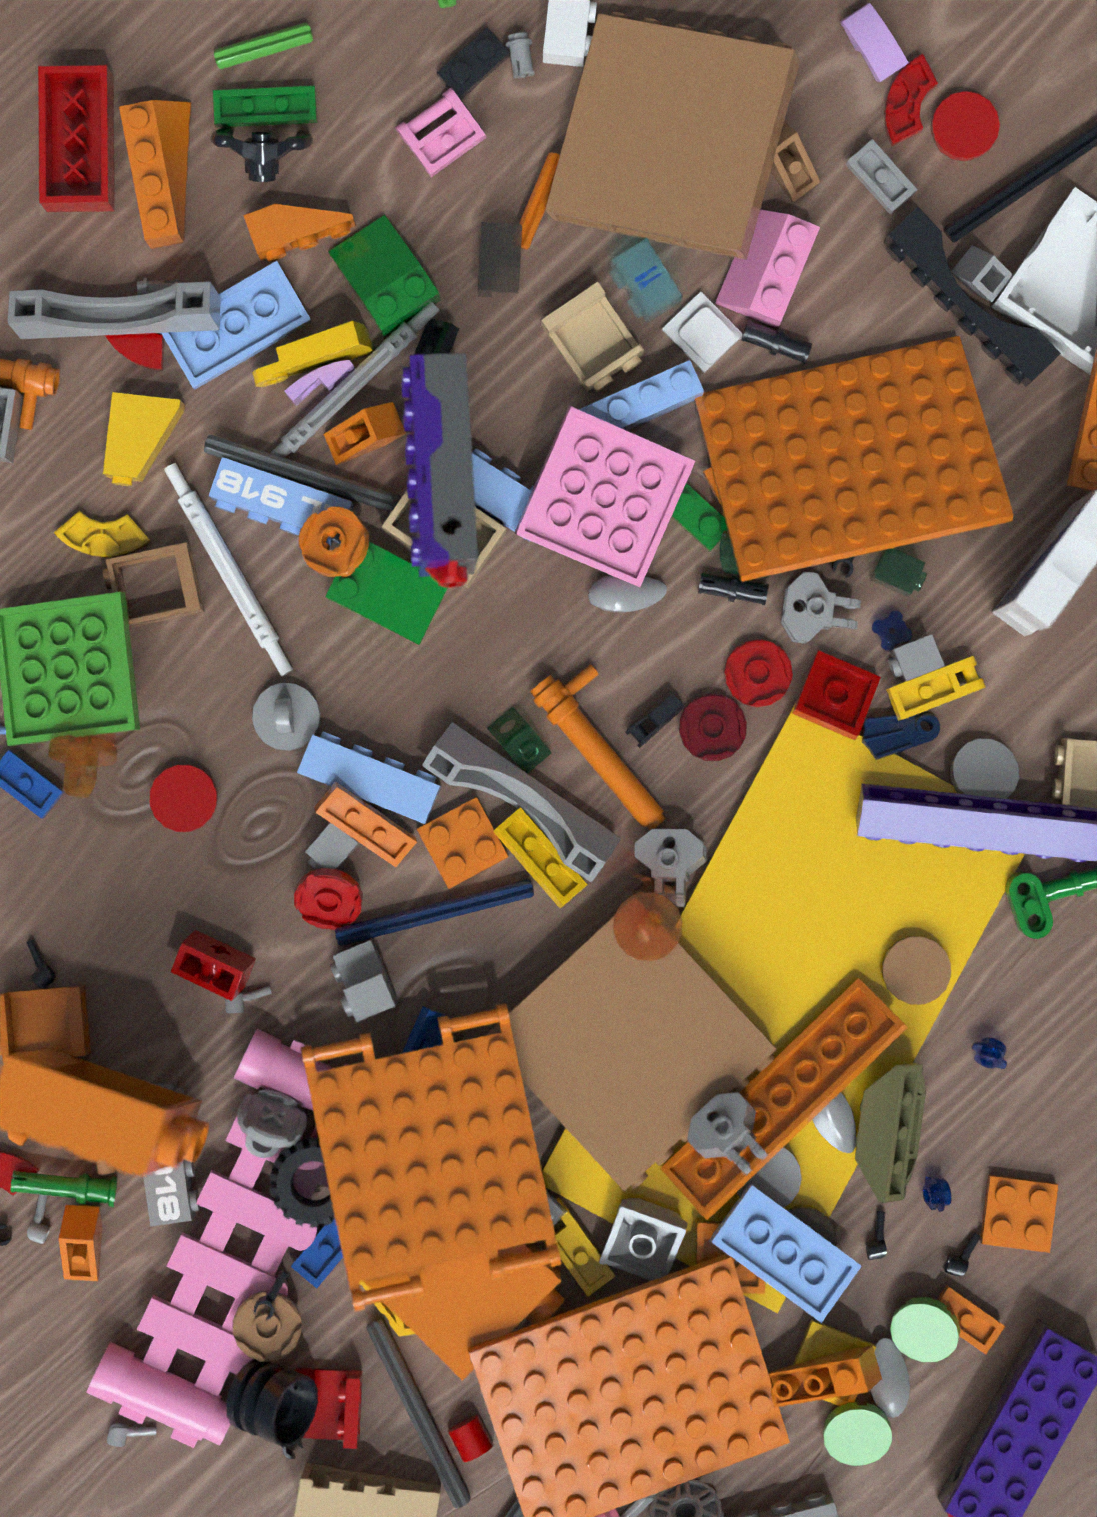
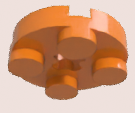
(327, 524)

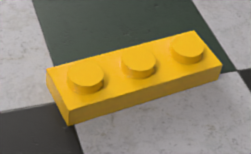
(539, 857)

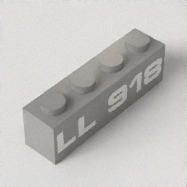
(170, 1189)

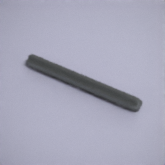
(301, 473)
(418, 1413)

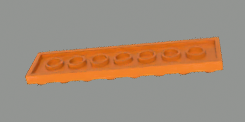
(793, 1092)

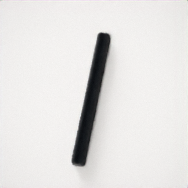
(1022, 184)

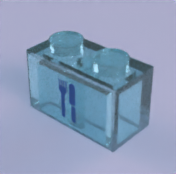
(645, 281)

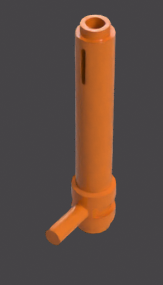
(32, 381)
(563, 711)

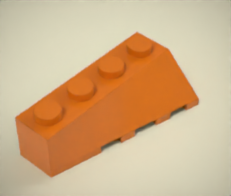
(158, 157)

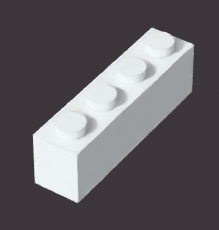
(566, 31)

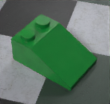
(384, 275)
(389, 594)

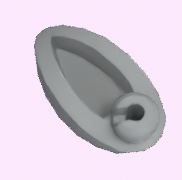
(622, 597)
(837, 1124)
(893, 1390)

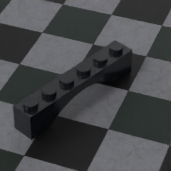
(1020, 349)

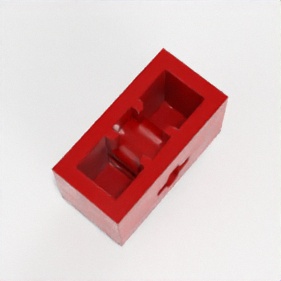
(213, 965)

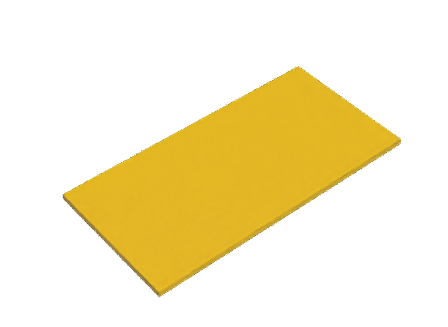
(792, 921)

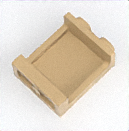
(592, 339)
(1076, 774)

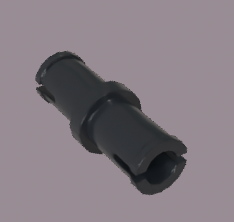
(776, 341)
(733, 588)

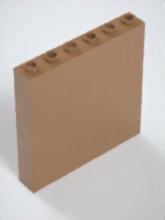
(673, 134)
(631, 1050)

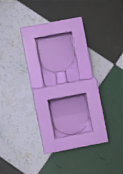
(874, 41)
(329, 375)

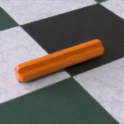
(538, 200)

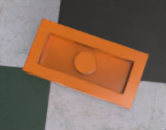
(975, 1324)

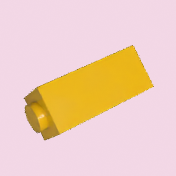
(137, 434)

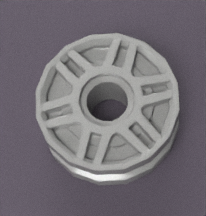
(687, 1500)

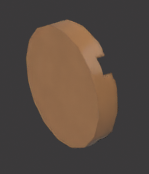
(916, 970)
(269, 1338)

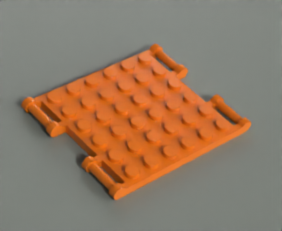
(430, 1156)

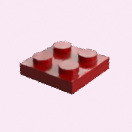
(836, 695)

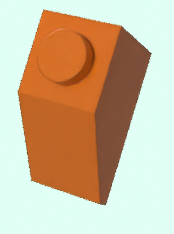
(364, 432)
(81, 1242)

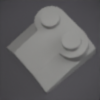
(644, 1239)

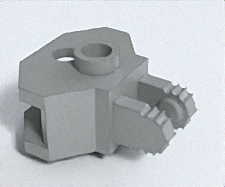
(817, 608)
(673, 863)
(726, 1131)

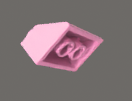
(768, 277)

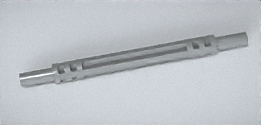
(354, 382)

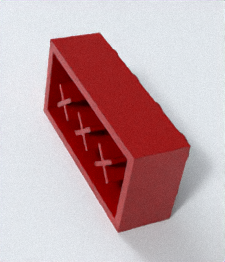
(76, 138)

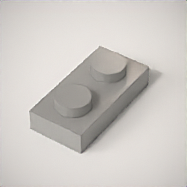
(881, 176)

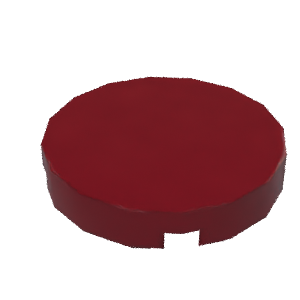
(712, 727)

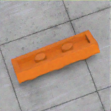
(365, 824)

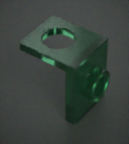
(520, 742)

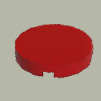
(965, 126)
(758, 673)
(183, 798)
(328, 898)

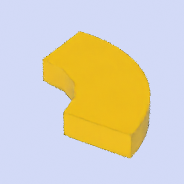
(102, 538)

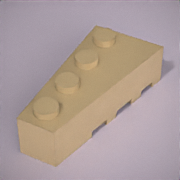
(352, 1493)

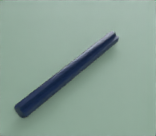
(434, 912)

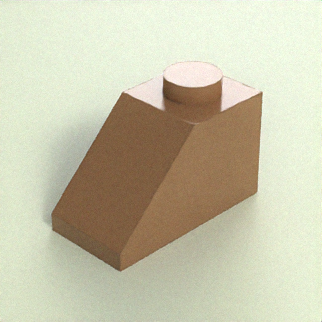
(792, 165)

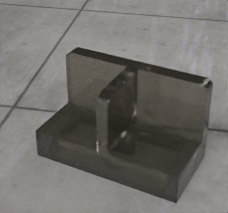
(499, 258)

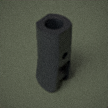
(659, 714)

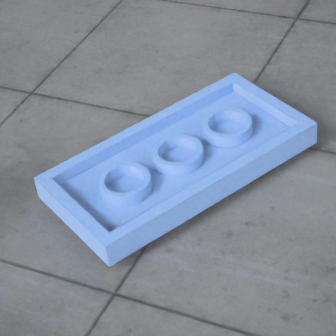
(251, 319)
(785, 1253)

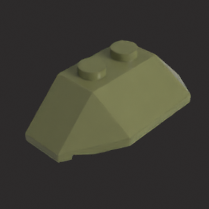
(891, 1130)

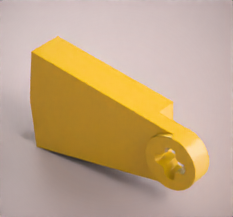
(315, 351)

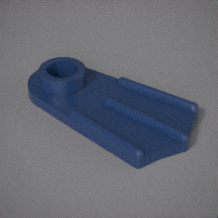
(889, 736)

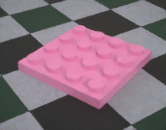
(604, 496)

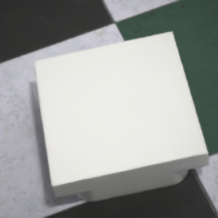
(702, 332)

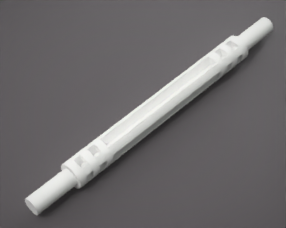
(228, 569)

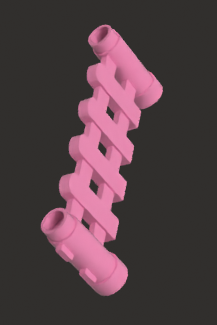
(146, 1385)

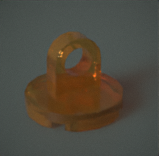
(81, 761)
(647, 926)

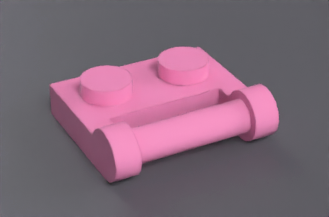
(448, 140)

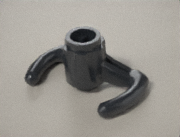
(261, 150)

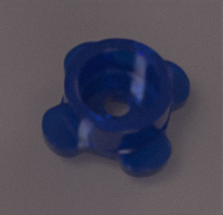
(894, 621)
(990, 1053)
(936, 1193)

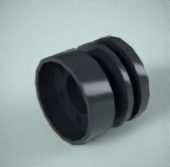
(272, 1402)

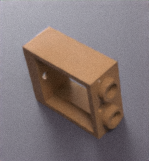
(187, 572)

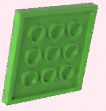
(67, 669)

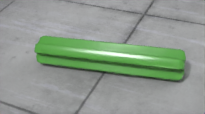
(263, 45)

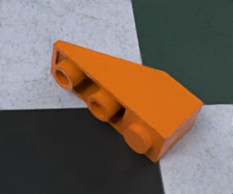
(288, 227)
(826, 1377)

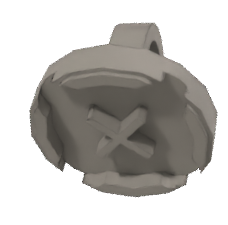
(286, 716)
(270, 1122)

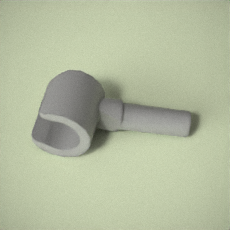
(237, 1004)
(38, 1232)
(118, 1433)

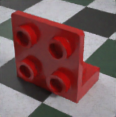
(338, 1405)

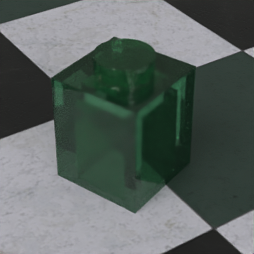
(899, 572)

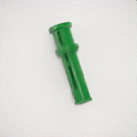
(82, 1188)

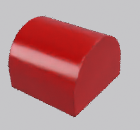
(470, 1438)

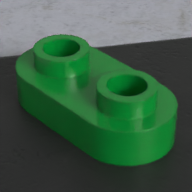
(1029, 903)

